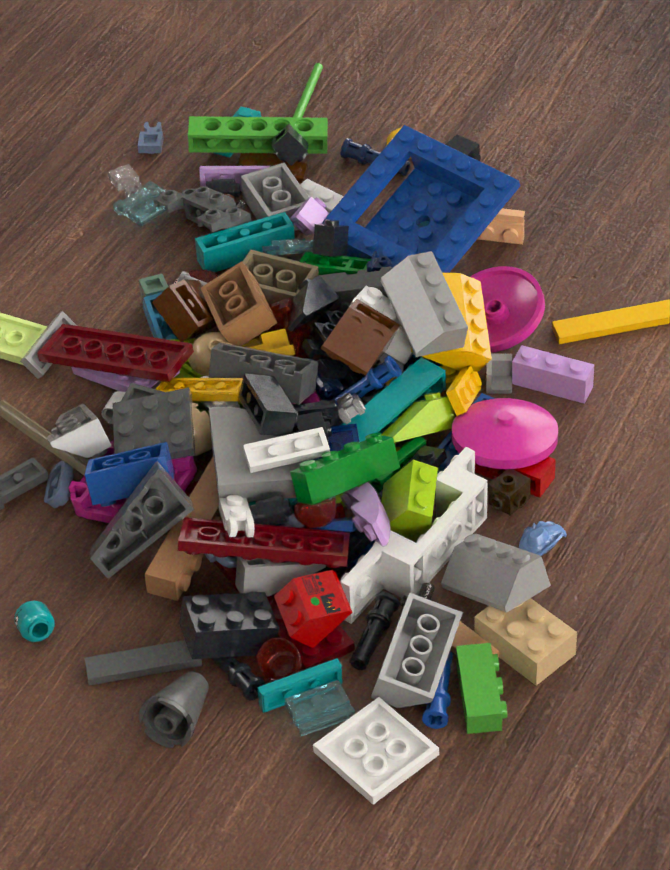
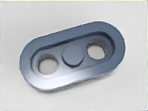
(58, 484)

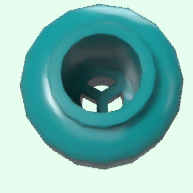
(34, 621)

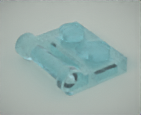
(140, 205)
(286, 247)

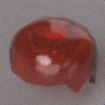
(316, 515)
(278, 658)

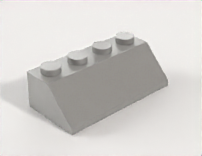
(425, 305)
(494, 573)
(417, 653)

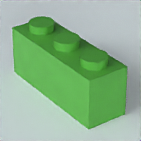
(480, 688)

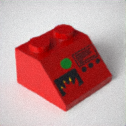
(313, 606)

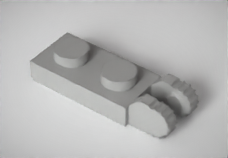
(349, 406)

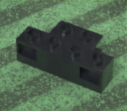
(330, 367)

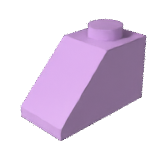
(308, 215)

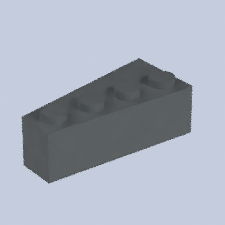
(349, 286)
(294, 374)

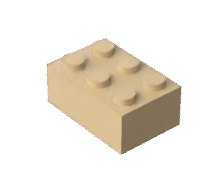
(528, 638)

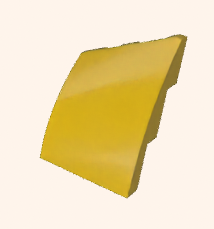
(272, 342)

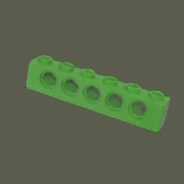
(252, 133)

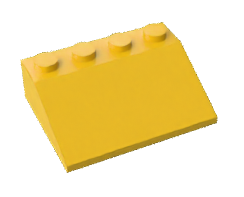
(476, 349)

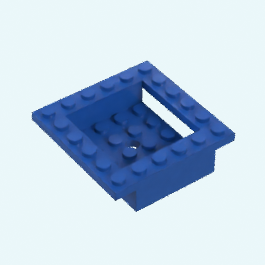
(444, 188)

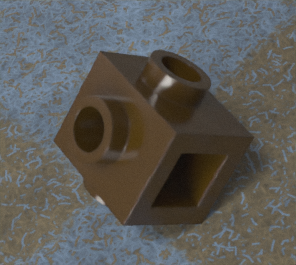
(509, 491)

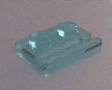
(319, 708)

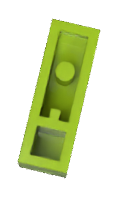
(423, 418)

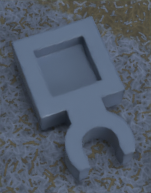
(151, 140)

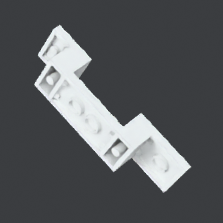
(407, 565)

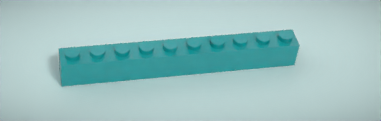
(394, 400)

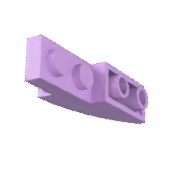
(368, 513)

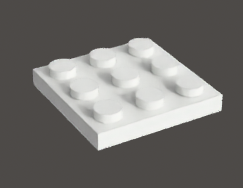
(376, 750)

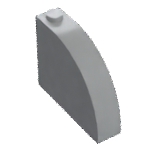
(229, 432)

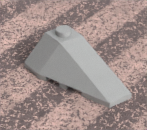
(79, 433)

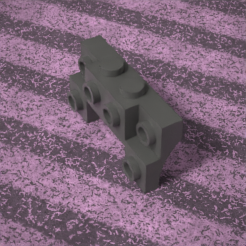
(204, 207)

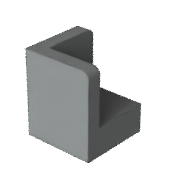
(499, 374)

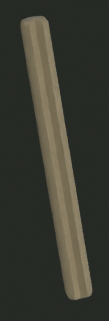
(40, 435)

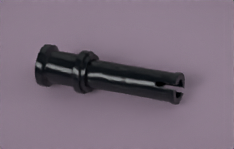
(377, 621)
(240, 676)

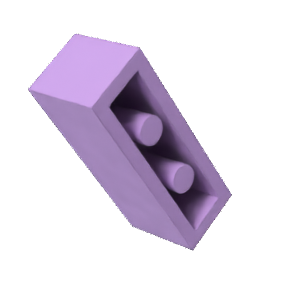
(552, 374)

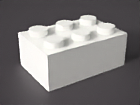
(399, 347)

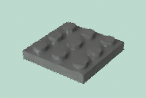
(155, 421)

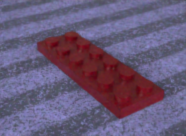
(116, 352)
(269, 542)

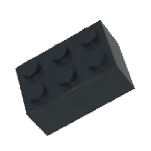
(227, 624)

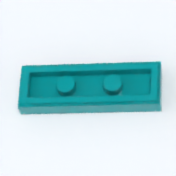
(274, 693)

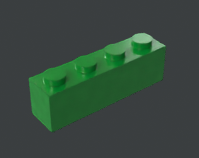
(344, 469)

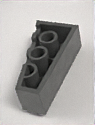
(143, 518)

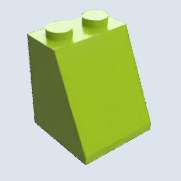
(410, 499)

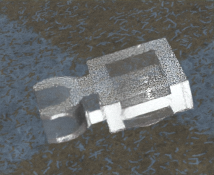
(125, 178)

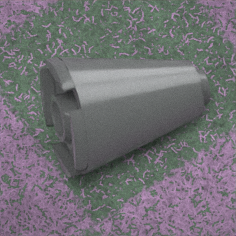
(175, 710)

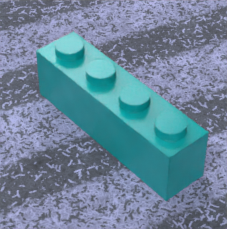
(232, 245)

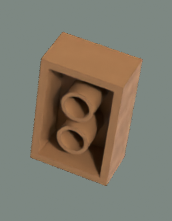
(238, 305)

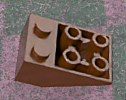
(185, 309)
(360, 337)

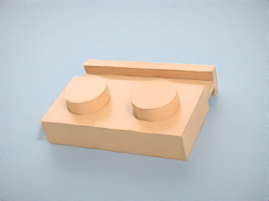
(506, 227)

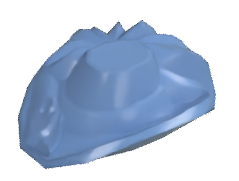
(541, 537)

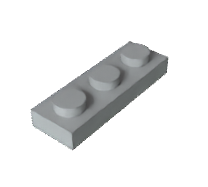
(31, 358)

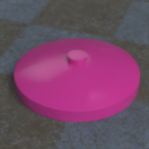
(511, 305)
(506, 433)

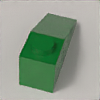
(335, 264)

